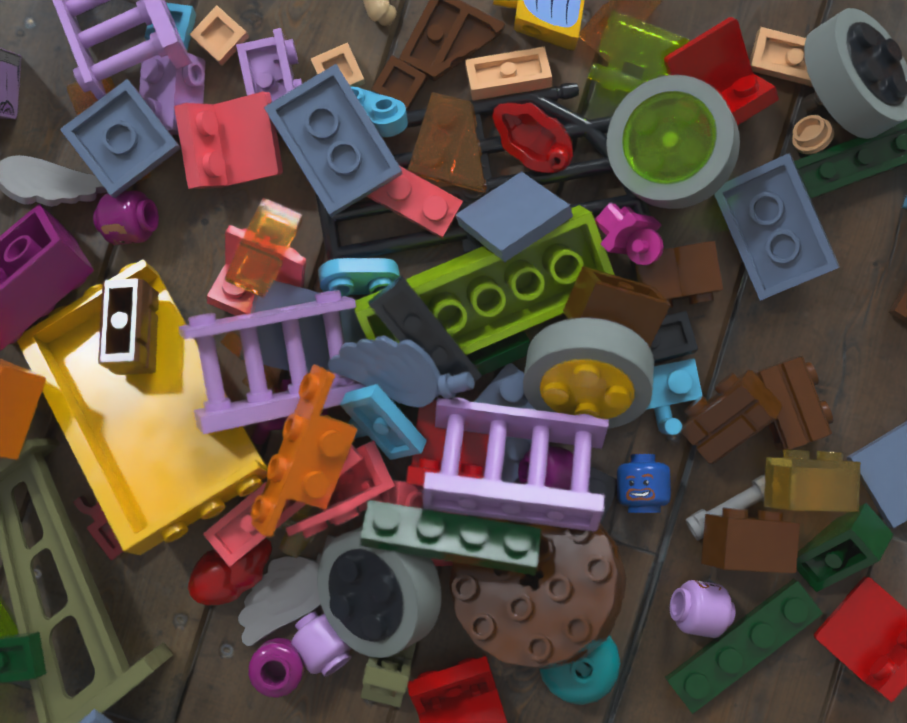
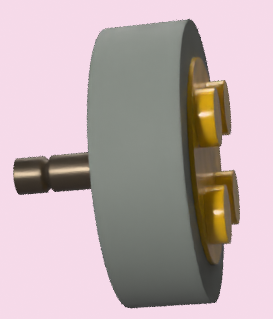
(589, 370)

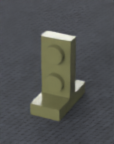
(388, 677)

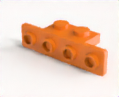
(308, 457)

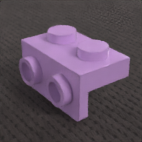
(268, 65)
(166, 87)

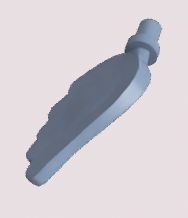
(399, 370)

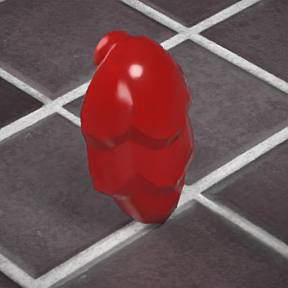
(533, 137)
(217, 583)

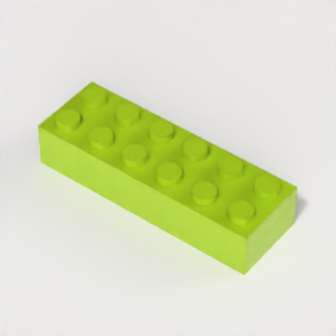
(491, 299)

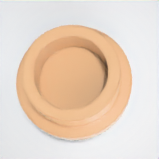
(812, 134)

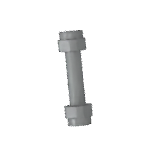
(741, 501)

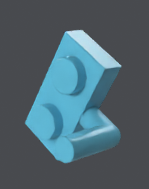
(672, 385)
(383, 422)

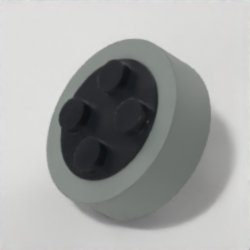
(856, 74)
(377, 596)

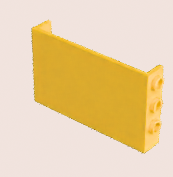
(140, 430)

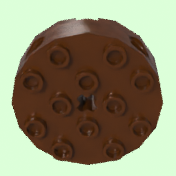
(548, 624)

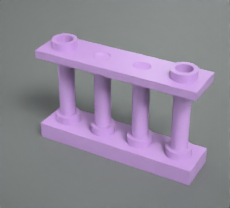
(162, 42)
(260, 401)
(511, 501)

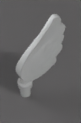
(44, 182)
(281, 596)

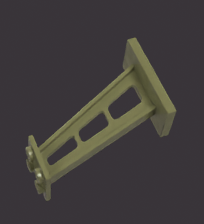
(112, 672)

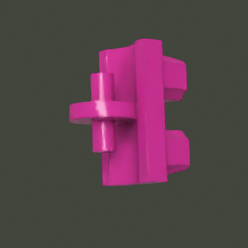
(630, 234)

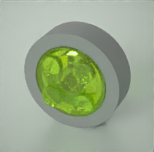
(673, 141)

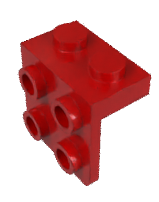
(458, 694)

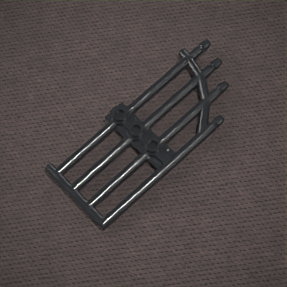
(545, 99)

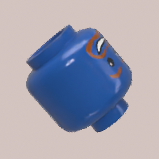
(643, 484)

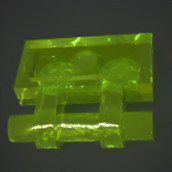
(635, 43)

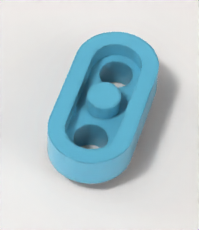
(385, 112)
(357, 275)

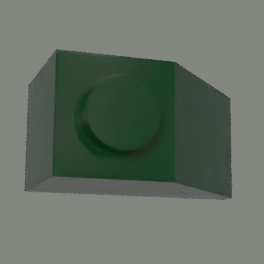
(844, 548)

